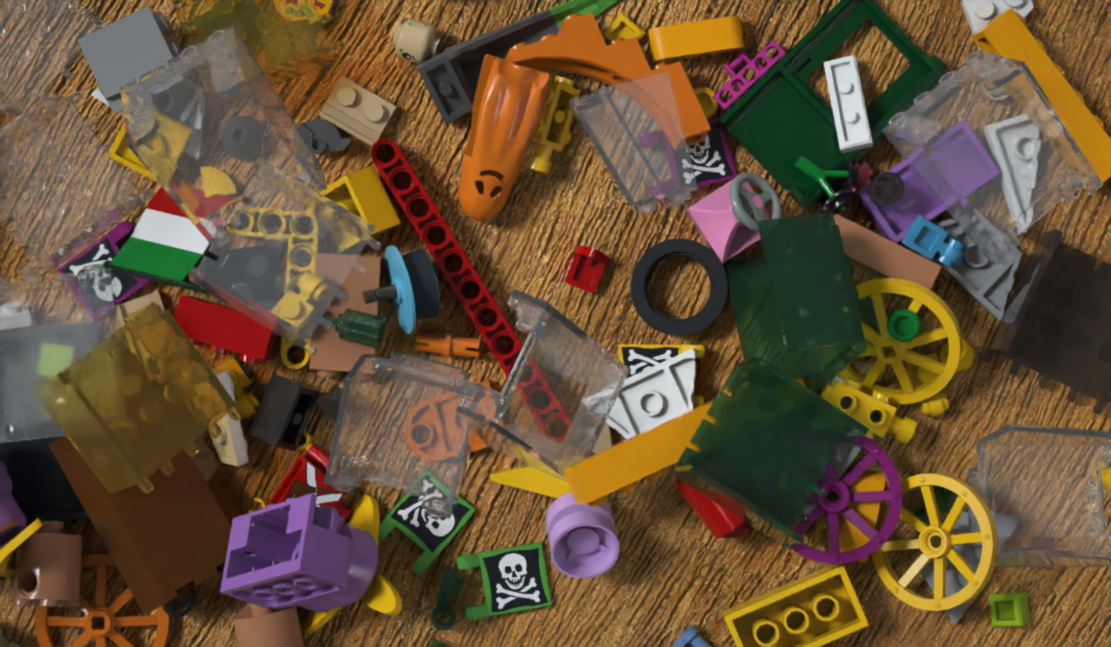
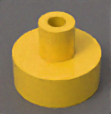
(966, 356)

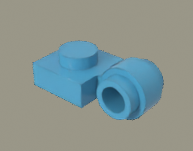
(929, 238)

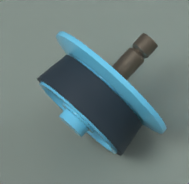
(410, 286)

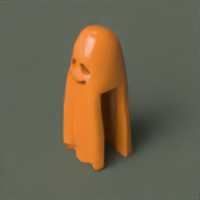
(502, 126)

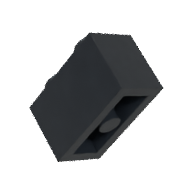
(283, 412)

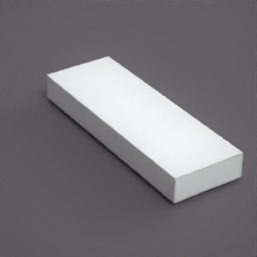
(848, 104)

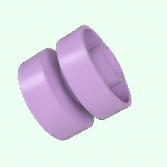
(581, 537)

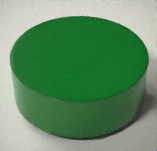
(903, 325)

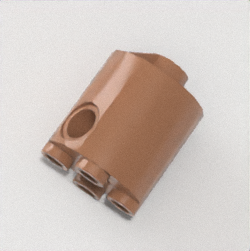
(48, 568)
(267, 627)

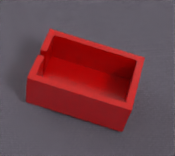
(225, 330)

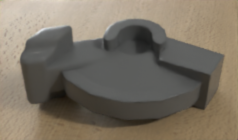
(323, 136)

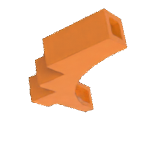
(583, 51)

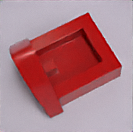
(586, 268)

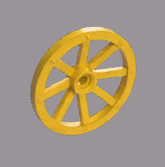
(882, 340)
(929, 543)

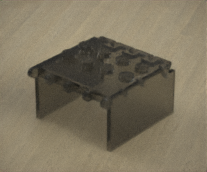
(1060, 321)

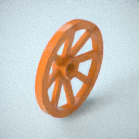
(109, 612)

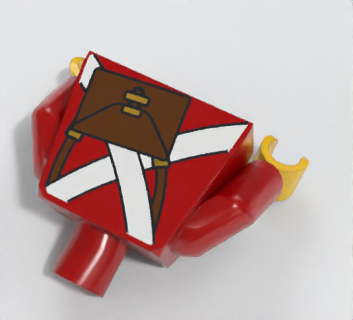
(308, 477)

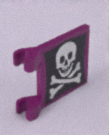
(712, 157)
(104, 250)

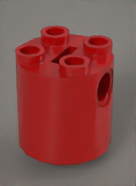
(715, 517)

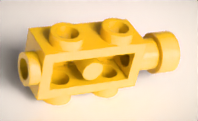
(553, 126)
(864, 404)

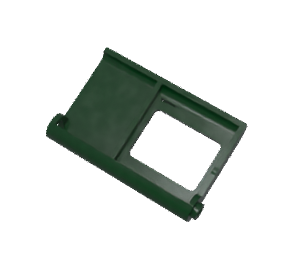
(788, 119)

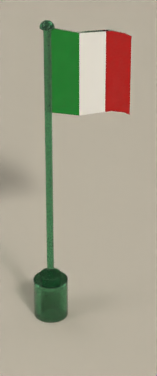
(169, 244)

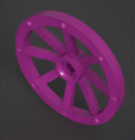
(839, 489)

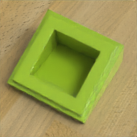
(1009, 609)

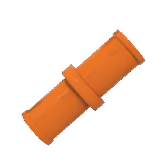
(448, 345)

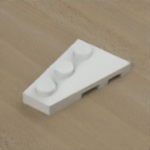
(231, 444)

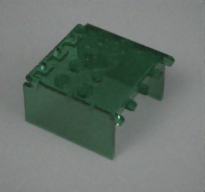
(798, 299)
(766, 448)

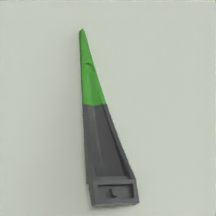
(456, 71)

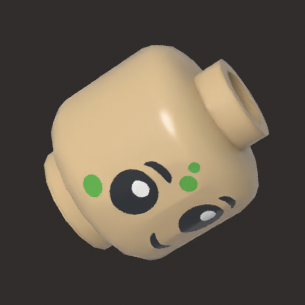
(416, 41)

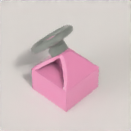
(731, 214)

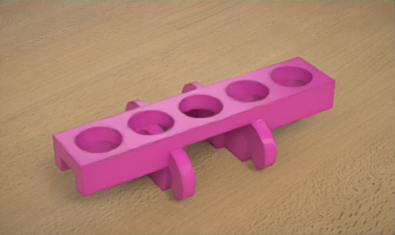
(754, 65)

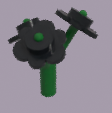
(837, 197)

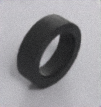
(706, 259)

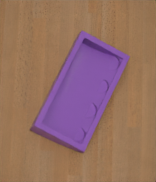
(917, 199)

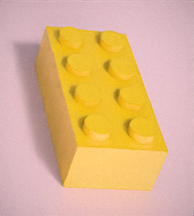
(799, 613)

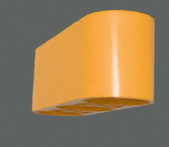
(696, 39)
(850, 536)

